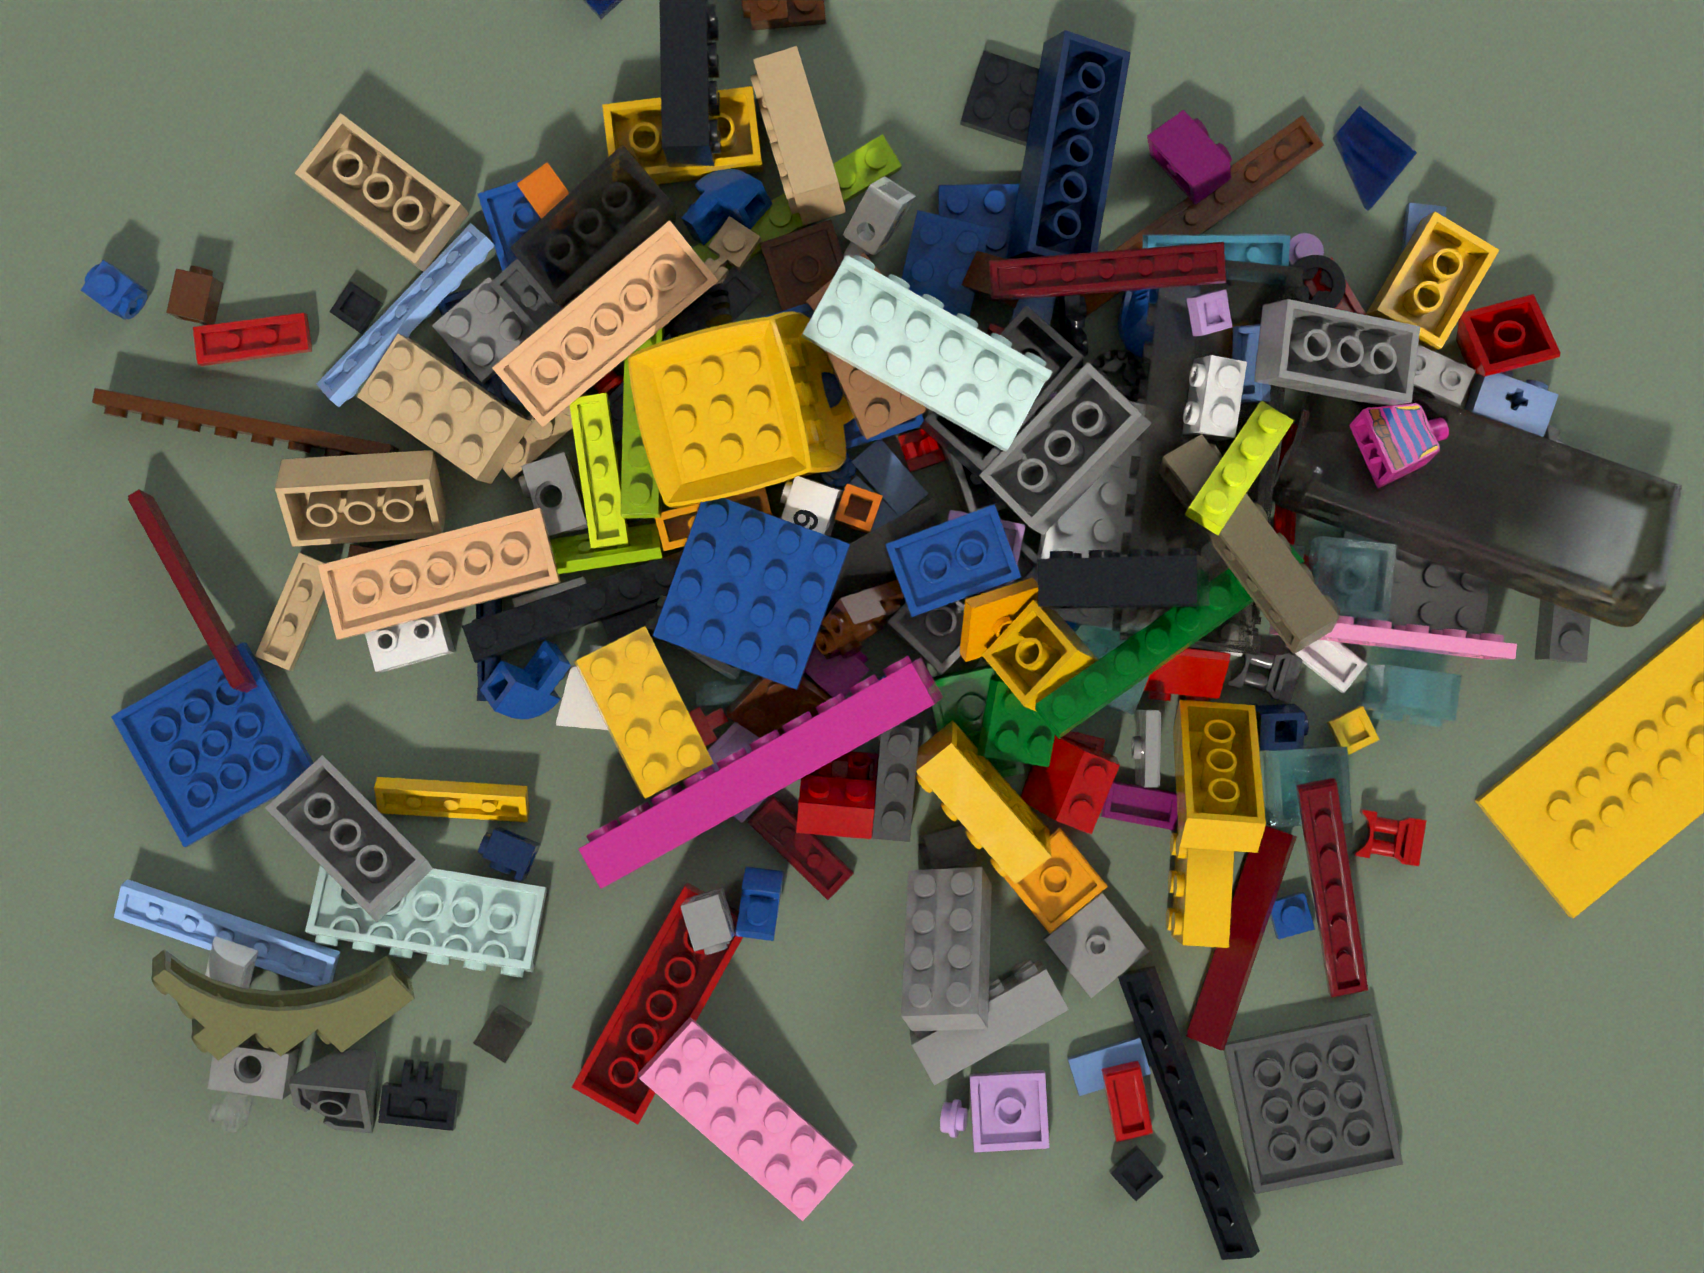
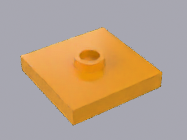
(991, 613)
(1059, 884)

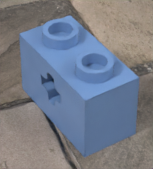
(1532, 401)

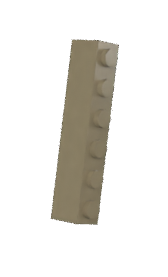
(1255, 553)

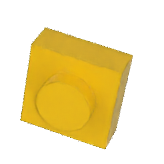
(1353, 730)

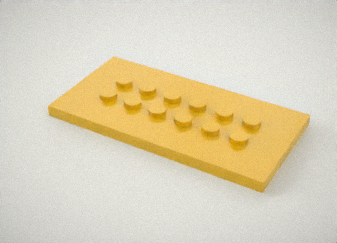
(1611, 779)

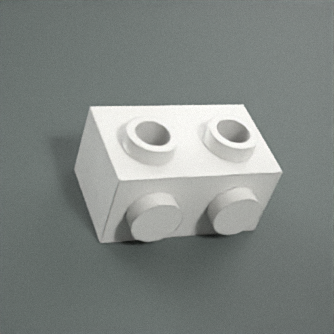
(1214, 397)
(410, 643)

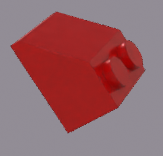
(1505, 336)
(1191, 674)
(1072, 785)

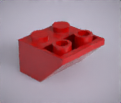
(839, 797)

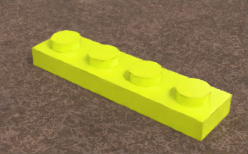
(1239, 468)
(599, 470)

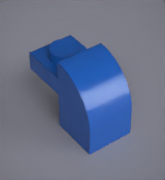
(725, 195)
(529, 690)
(759, 903)

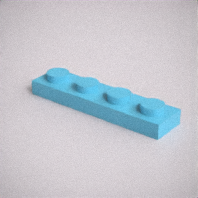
(1251, 248)

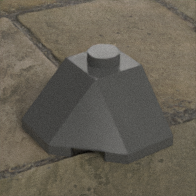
(340, 1089)

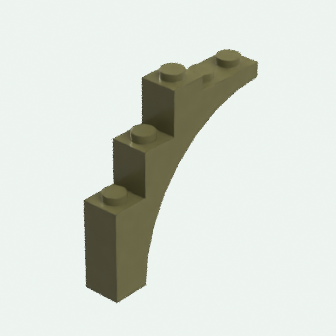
(230, 1014)

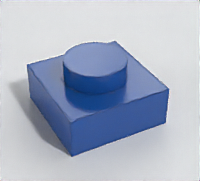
(1291, 916)

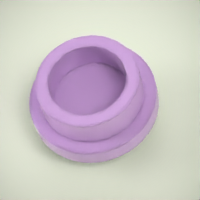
(1304, 245)
(953, 1118)

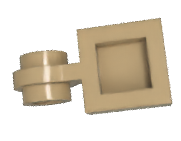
(733, 246)

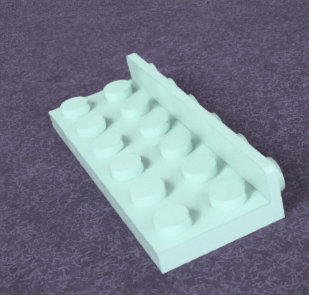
(926, 351)
(440, 917)

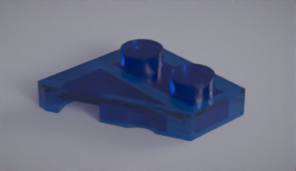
(1371, 155)

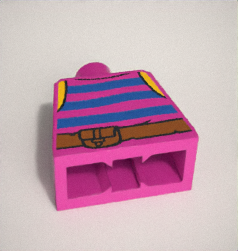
(1397, 440)

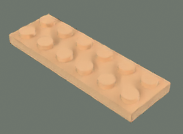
(605, 323)
(439, 574)

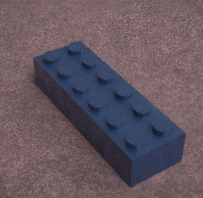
(1069, 147)

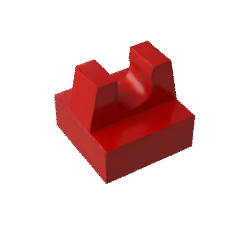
(920, 450)
(706, 724)

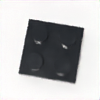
(1001, 98)

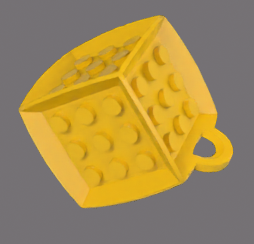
(736, 409)

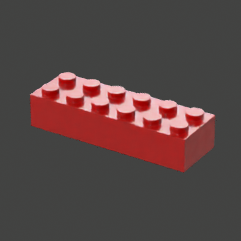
(660, 998)

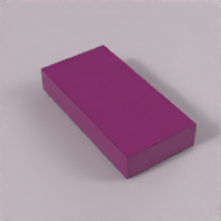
(1141, 805)

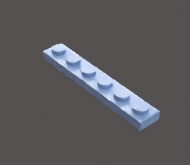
(405, 314)
(200, 925)

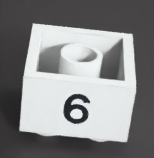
(811, 504)

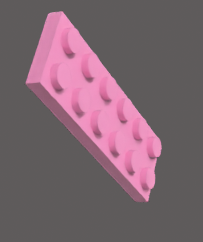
(1418, 638)
(745, 1119)

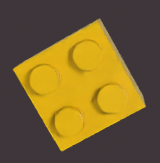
(1038, 654)

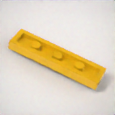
(452, 799)

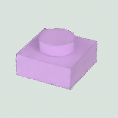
(1209, 312)

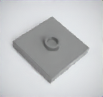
(1147, 747)
(1096, 945)

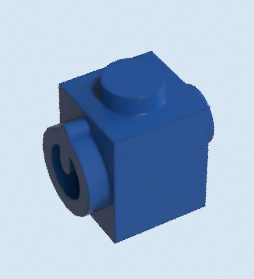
(114, 290)

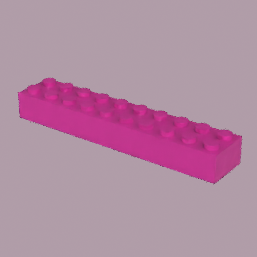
(751, 777)

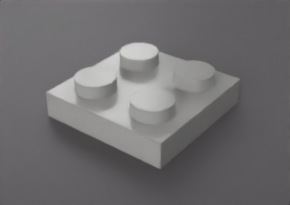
(482, 330)

